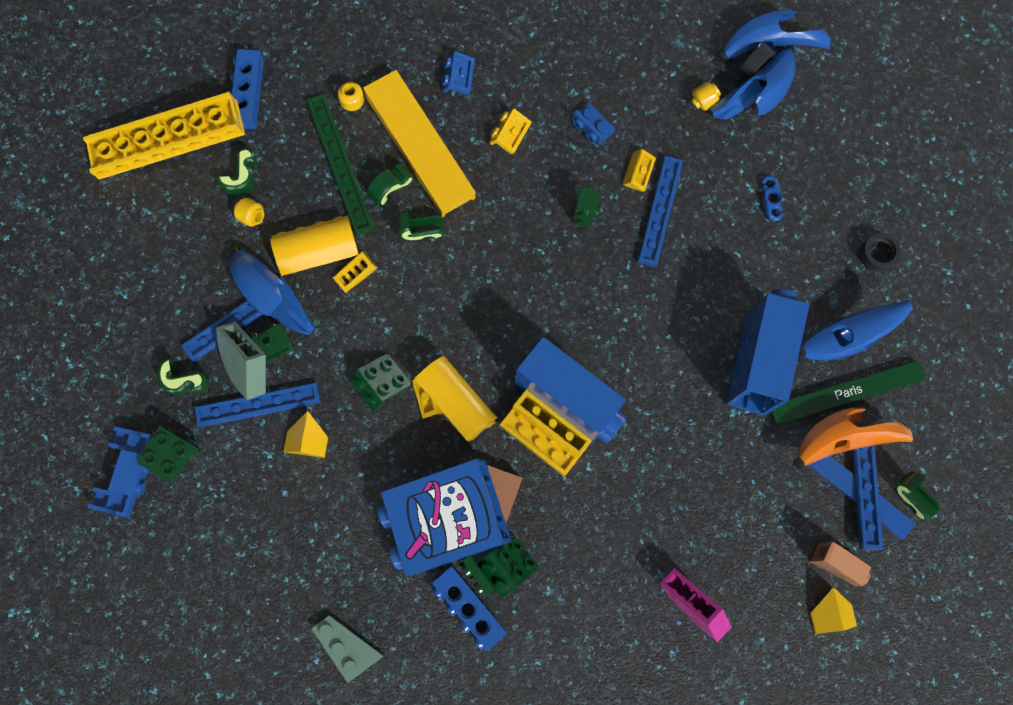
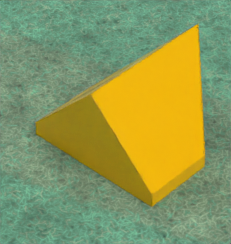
(306, 438)
(833, 614)

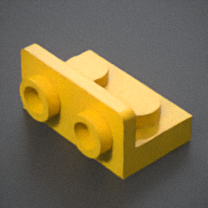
(510, 130)

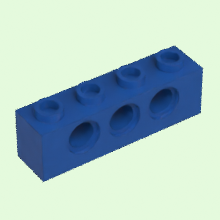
(245, 61)
(483, 640)

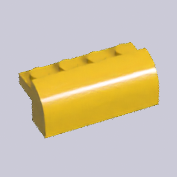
(314, 245)
(455, 398)
(545, 433)

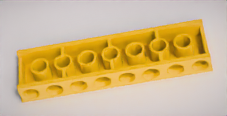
(164, 135)
(419, 143)

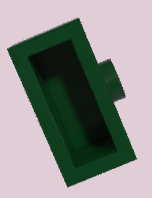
(587, 207)
(273, 341)

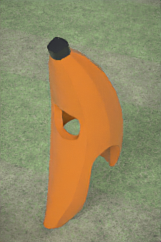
(829, 435)

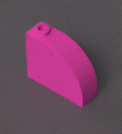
(696, 605)

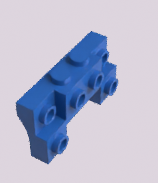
(128, 476)

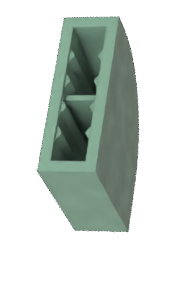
(242, 360)

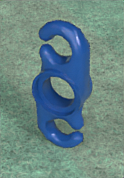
(769, 206)

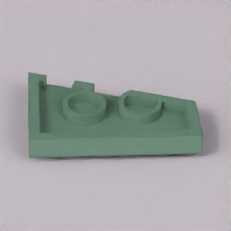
(345, 648)

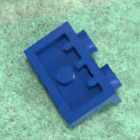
(458, 73)
(593, 124)

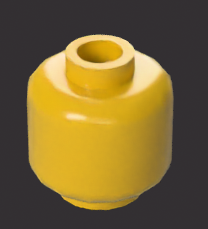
(351, 96)
(705, 96)
(249, 212)

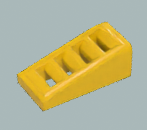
(359, 277)

